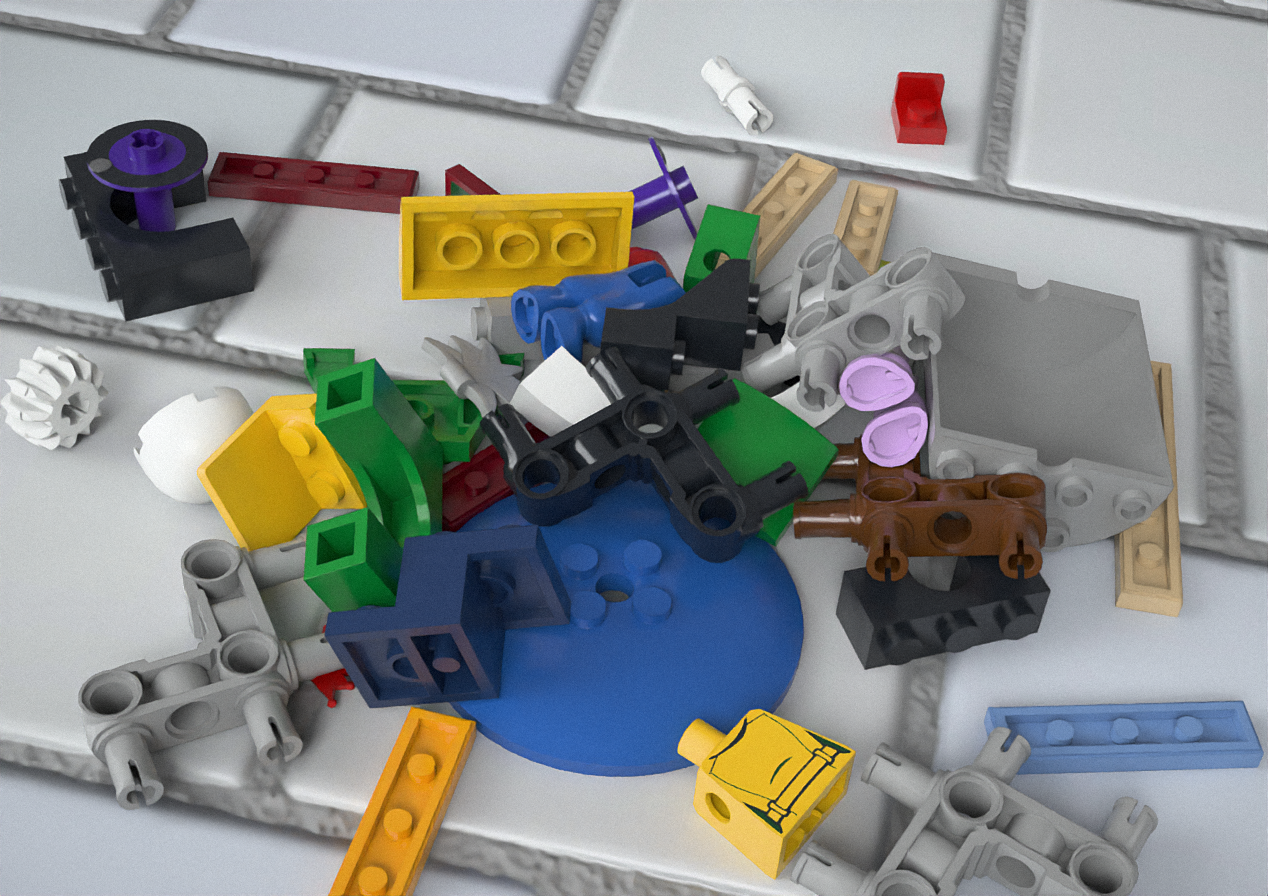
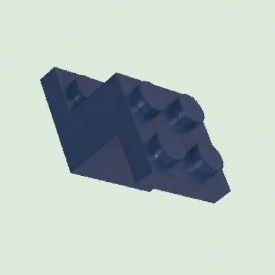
(450, 617)

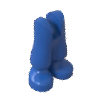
(578, 305)

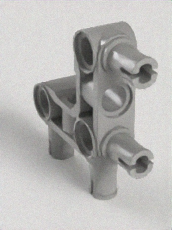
(845, 313)
(229, 681)
(1004, 839)

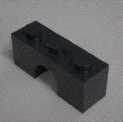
(909, 621)

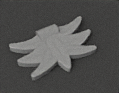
(475, 372)

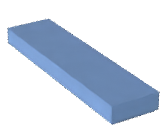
(1131, 736)

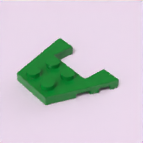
(448, 418)

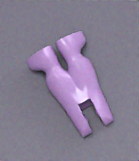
(890, 390)

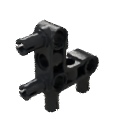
(675, 460)

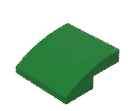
(759, 438)

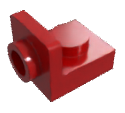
(918, 108)

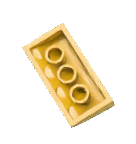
(509, 241)

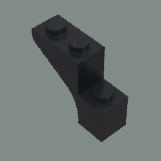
(699, 329)

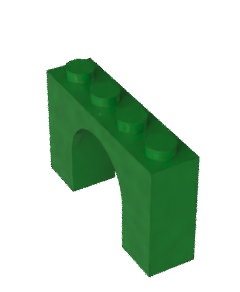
(400, 471)

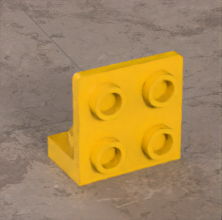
(278, 474)

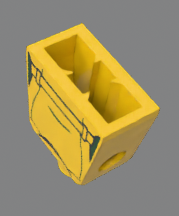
(766, 784)

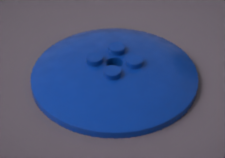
(638, 671)

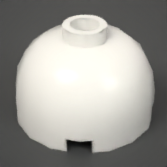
(187, 435)

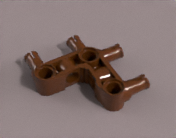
(899, 515)

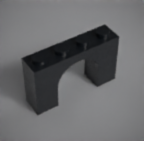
(154, 269)

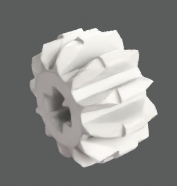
(54, 397)

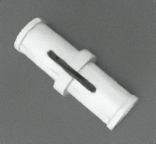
(737, 95)

